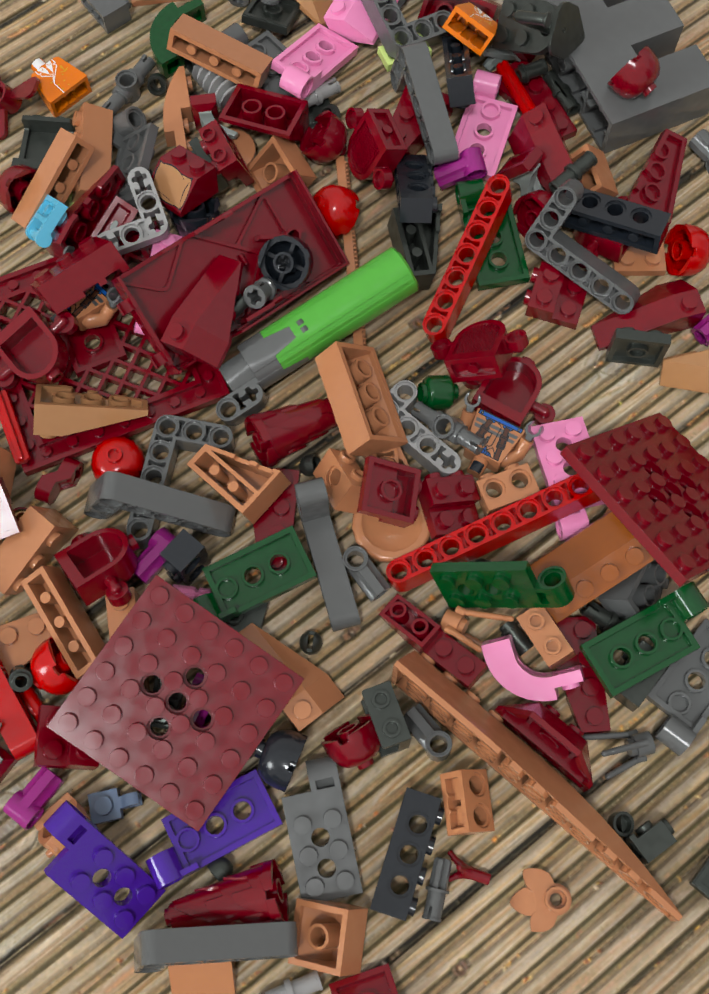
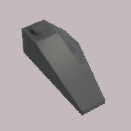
(636, 591)

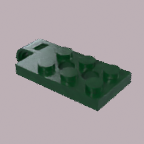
(508, 248)
(228, 582)
(501, 585)
(662, 624)

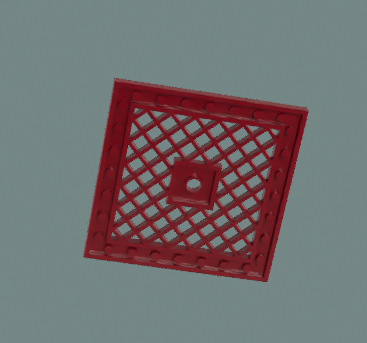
(183, 399)

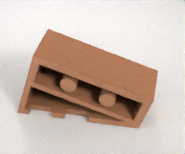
(239, 481)
(41, 537)

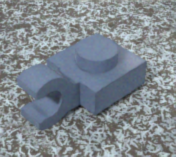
(109, 805)

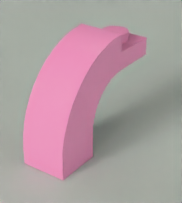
(520, 679)

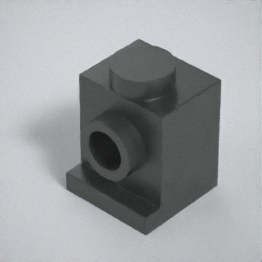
(651, 840)

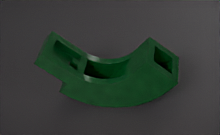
(165, 60)

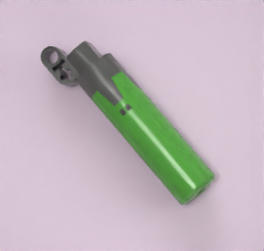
(313, 329)

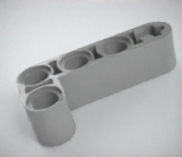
(421, 435)

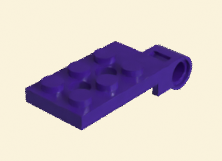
(197, 849)
(83, 856)

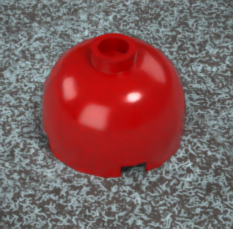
(337, 208)
(686, 250)
(117, 455)
(51, 670)

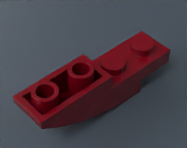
(429, 638)

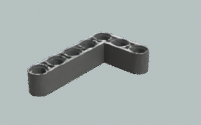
(400, 29)
(416, 70)
(575, 253)
(165, 468)
(160, 502)
(325, 553)
(213, 944)

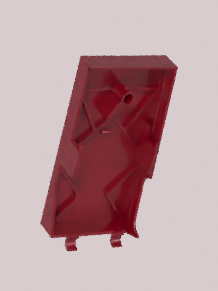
(164, 280)

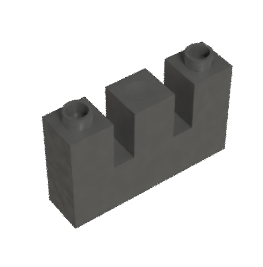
(613, 37)

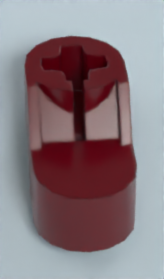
(52, 483)

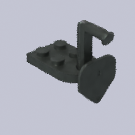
(526, 22)

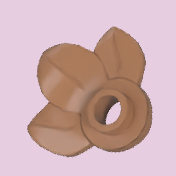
(535, 899)

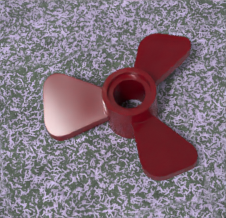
(12, 99)

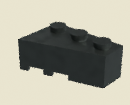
(417, 245)

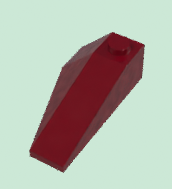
(541, 129)
(86, 212)
(663, 308)
(205, 318)

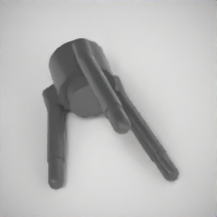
(636, 745)

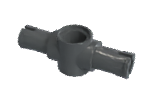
(129, 84)
(458, 433)

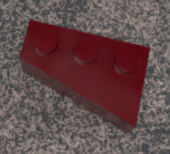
(407, 123)
(78, 273)

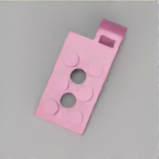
(296, 63)
(489, 115)
(552, 465)

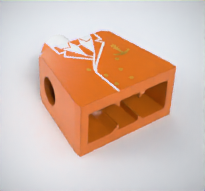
(471, 27)
(60, 84)

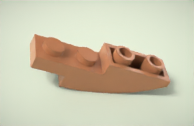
(178, 110)

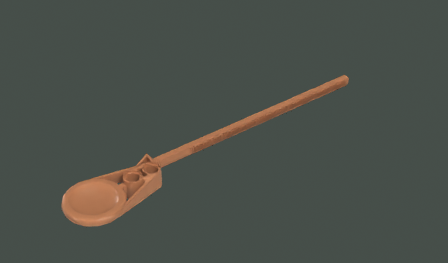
(379, 539)

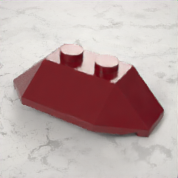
(551, 738)

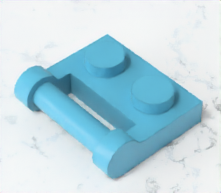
(45, 220)

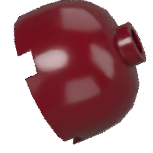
(637, 75)
(326, 139)
(13, 185)
(528, 209)
(353, 743)

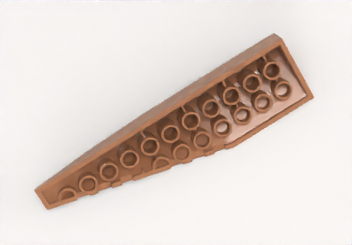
(525, 770)

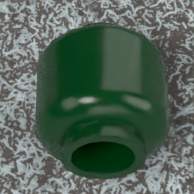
(437, 392)

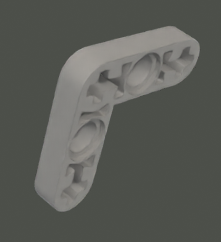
(144, 225)

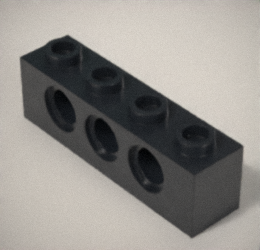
(458, 73)
(415, 190)
(619, 220)
(413, 805)

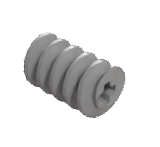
(213, 84)

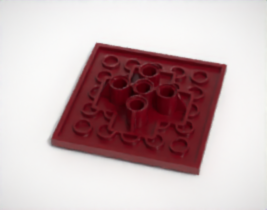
(654, 488)
(189, 763)

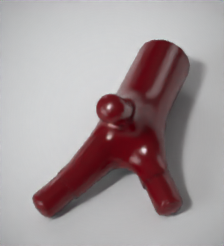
(467, 872)

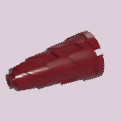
(288, 429)
(237, 899)

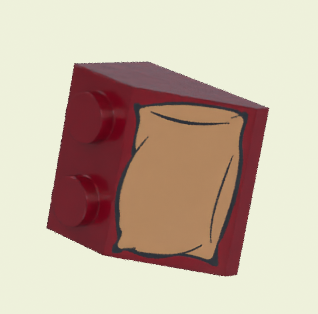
(184, 180)

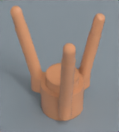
(456, 624)

